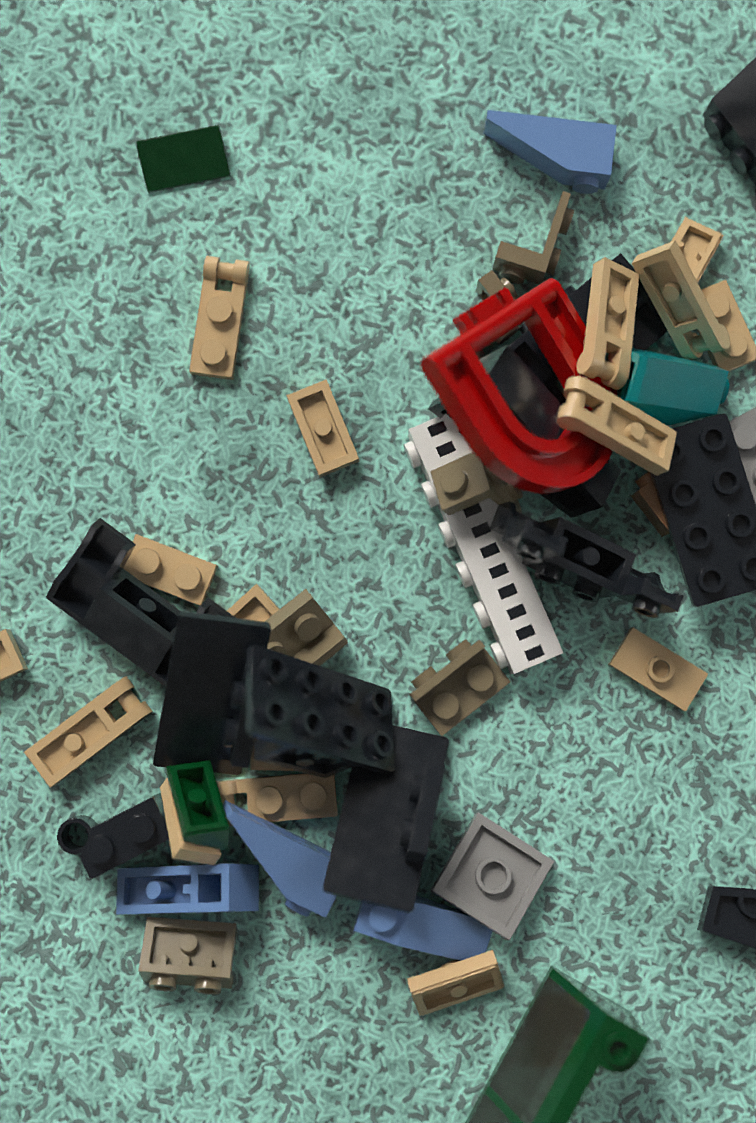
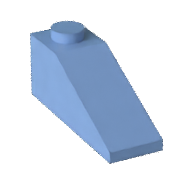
(562, 148)
(290, 860)
(188, 889)
(427, 928)

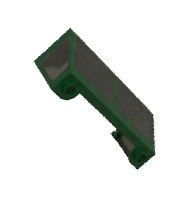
(557, 1052)

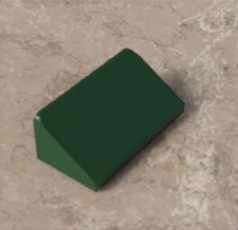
(183, 158)
(198, 804)

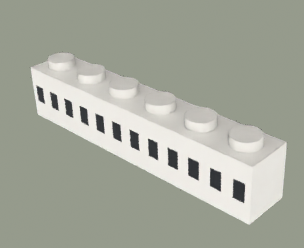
(487, 564)

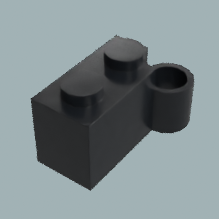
(118, 837)

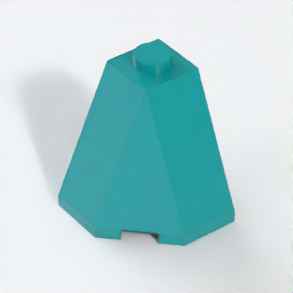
(674, 387)

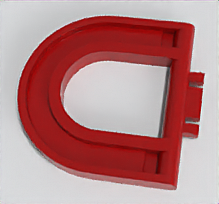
(482, 413)

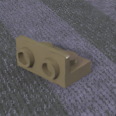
(305, 631)
(459, 686)
(188, 954)

